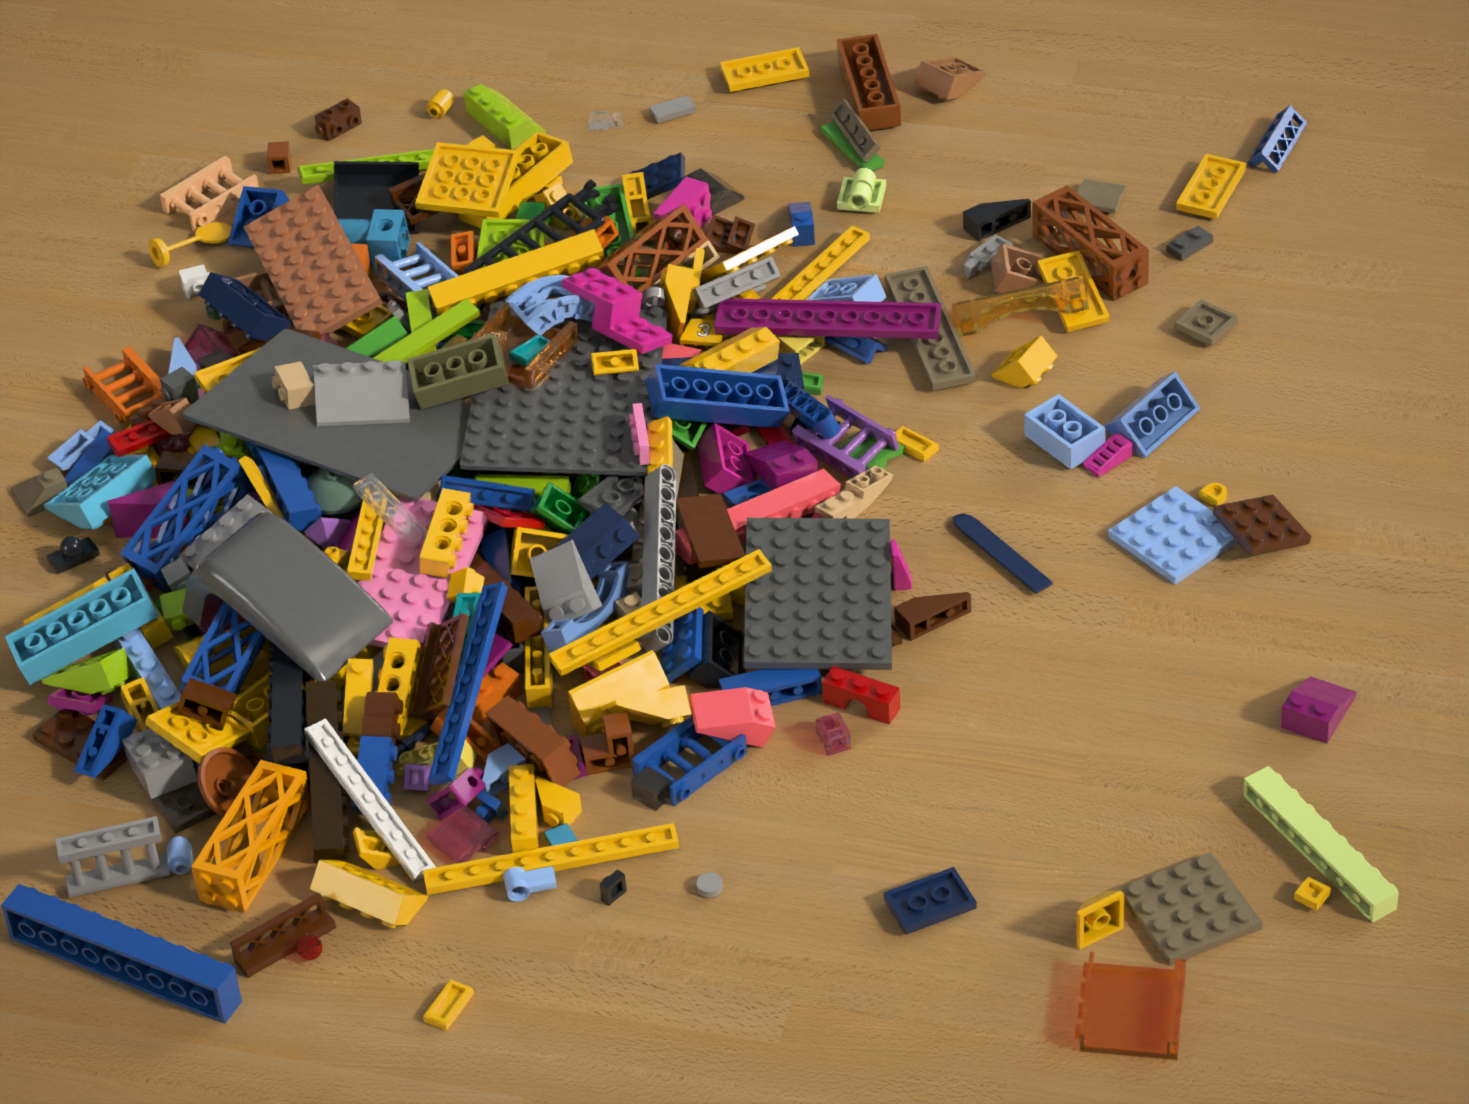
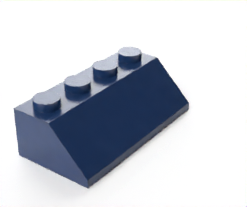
(243, 307)
(601, 538)

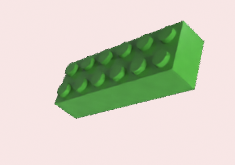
(620, 218)

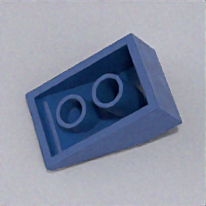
(252, 205)

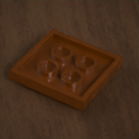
(1261, 525)

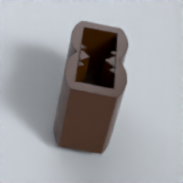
(382, 714)

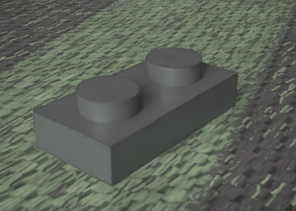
(1189, 243)

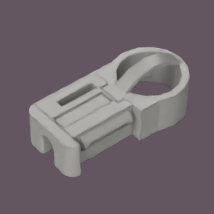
(653, 297)

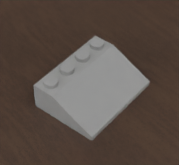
(361, 393)

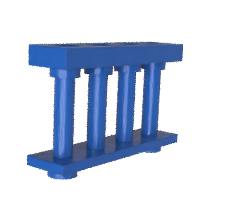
(677, 740)

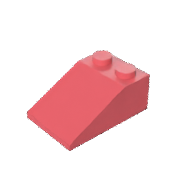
(734, 713)

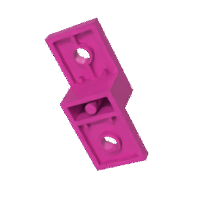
(617, 310)

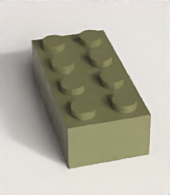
(458, 371)

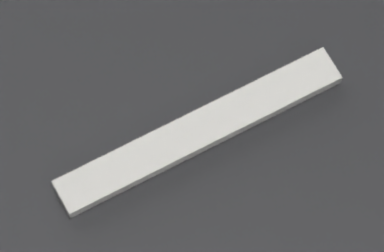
(368, 799)

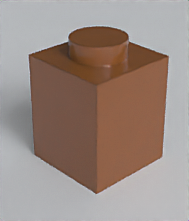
(279, 157)

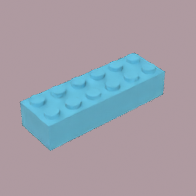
(81, 626)

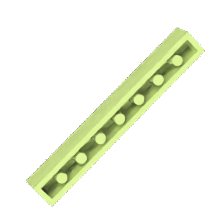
(1321, 844)

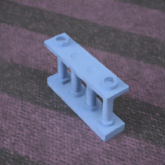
(400, 280)

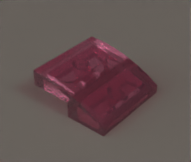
(462, 835)

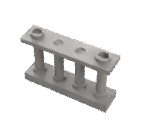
(734, 284)
(108, 840)

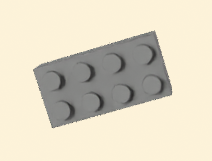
(221, 530)

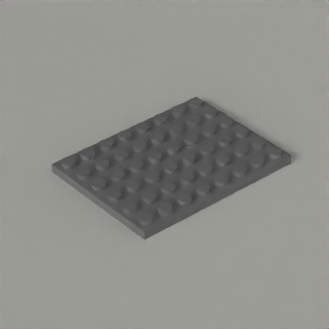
(823, 597)

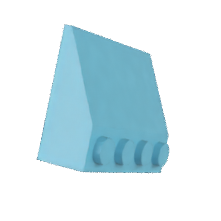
(86, 499)

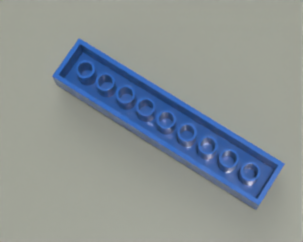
(122, 953)

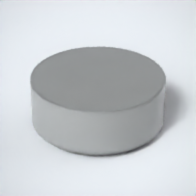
(709, 885)

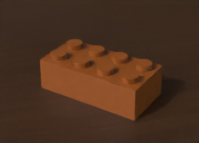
(534, 741)

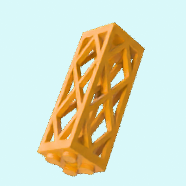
(228, 887)

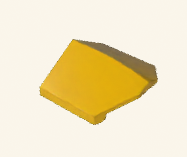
(373, 849)

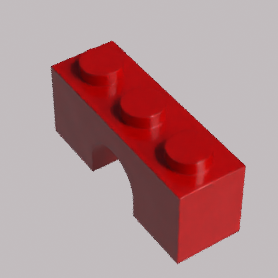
(878, 697)

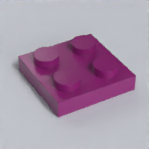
(83, 702)

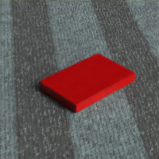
(511, 518)

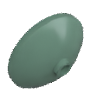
(333, 492)

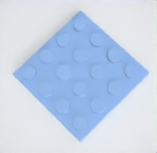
(1173, 535)

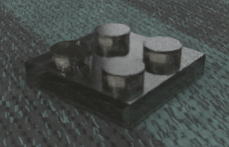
(183, 807)

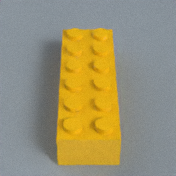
(539, 163)

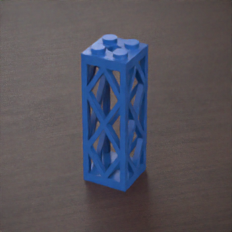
(232, 481)
(213, 637)

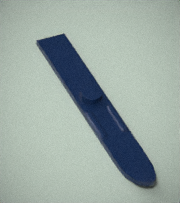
(1001, 552)

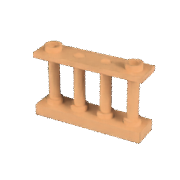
(201, 182)

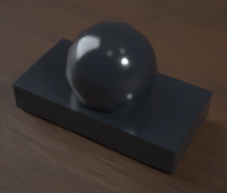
(72, 553)

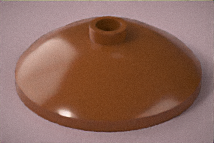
(222, 777)

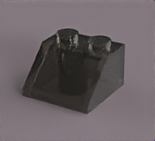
(721, 192)

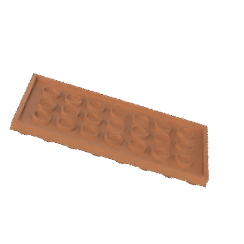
(312, 263)

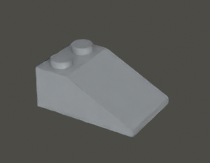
(564, 583)

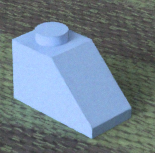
(497, 768)

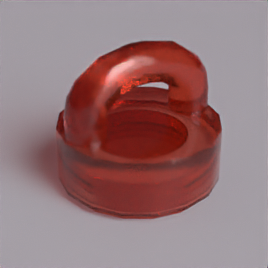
(309, 947)

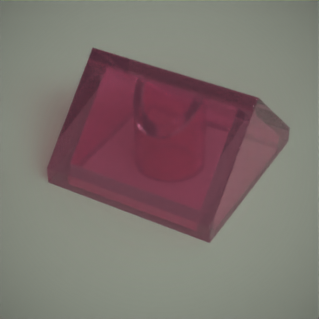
(206, 341)

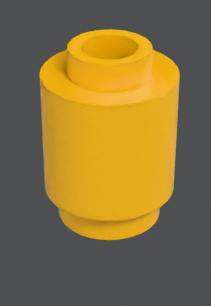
(440, 103)

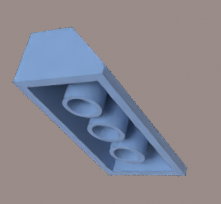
(1154, 414)

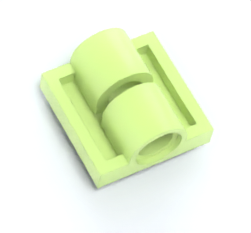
(862, 192)

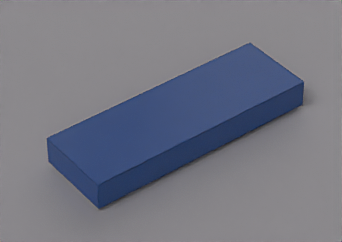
(92, 456)

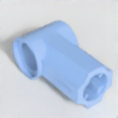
(522, 883)

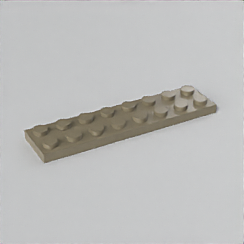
(941, 358)

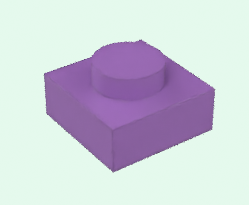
(417, 777)

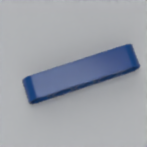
(810, 411)

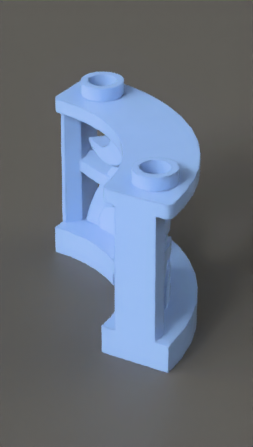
(542, 313)

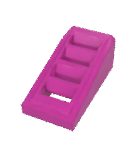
(1115, 444)
(899, 570)

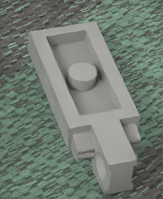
(981, 257)

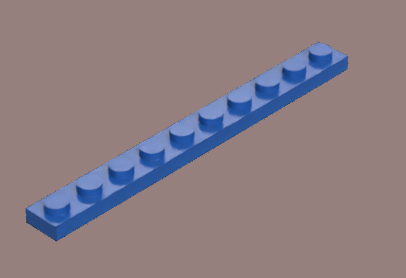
(467, 684)

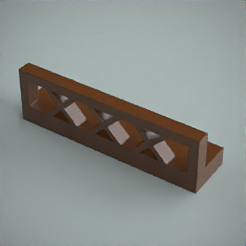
(283, 938)

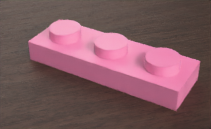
(639, 434)

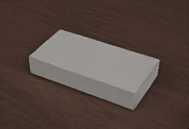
(672, 109)

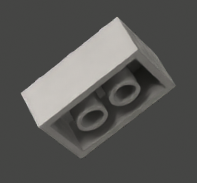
(158, 763)

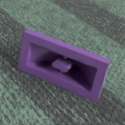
(328, 531)

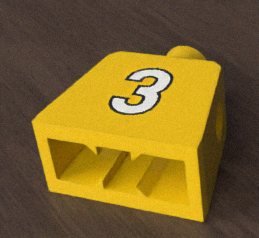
(701, 334)

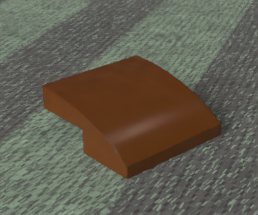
(728, 235)

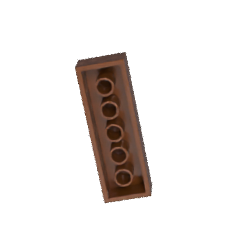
(869, 81)

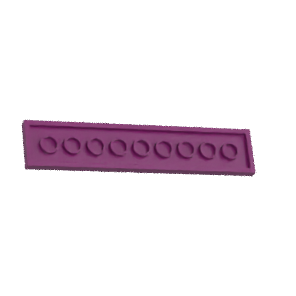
(830, 318)

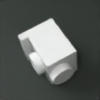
(193, 280)

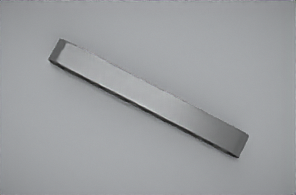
(659, 548)

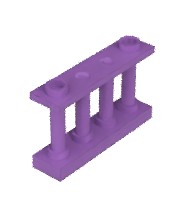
(840, 457)

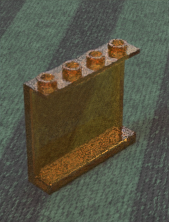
(513, 332)
(1131, 1010)

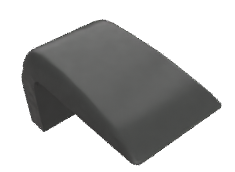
(288, 595)

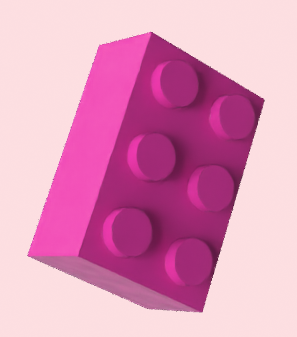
(694, 195)

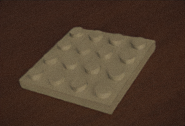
(1190, 908)

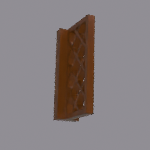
(404, 197)
(437, 667)

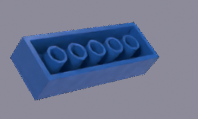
(717, 396)

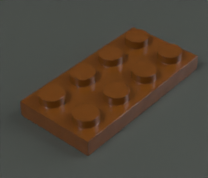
(67, 735)

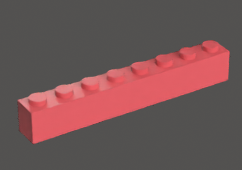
(787, 501)

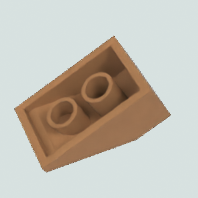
(948, 77)
(1015, 269)

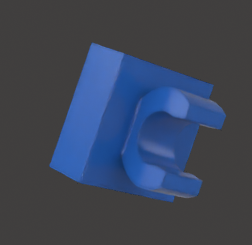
(490, 807)

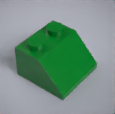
(558, 509)

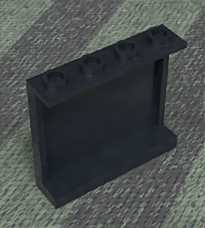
(365, 186)

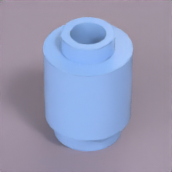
(179, 855)

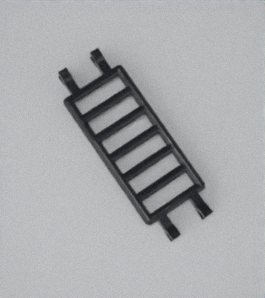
(577, 200)

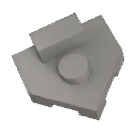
(402, 316)

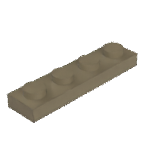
(855, 130)

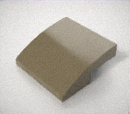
(1102, 195)

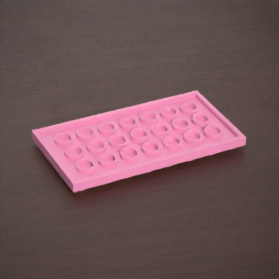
(406, 593)

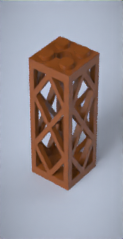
(668, 226)
(1124, 271)

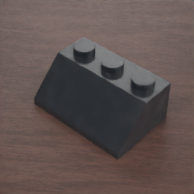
(720, 652)

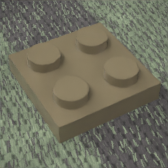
(1206, 322)

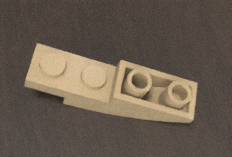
(857, 496)

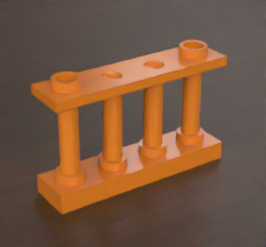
(139, 372)

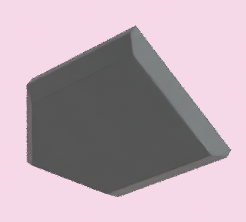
(617, 493)

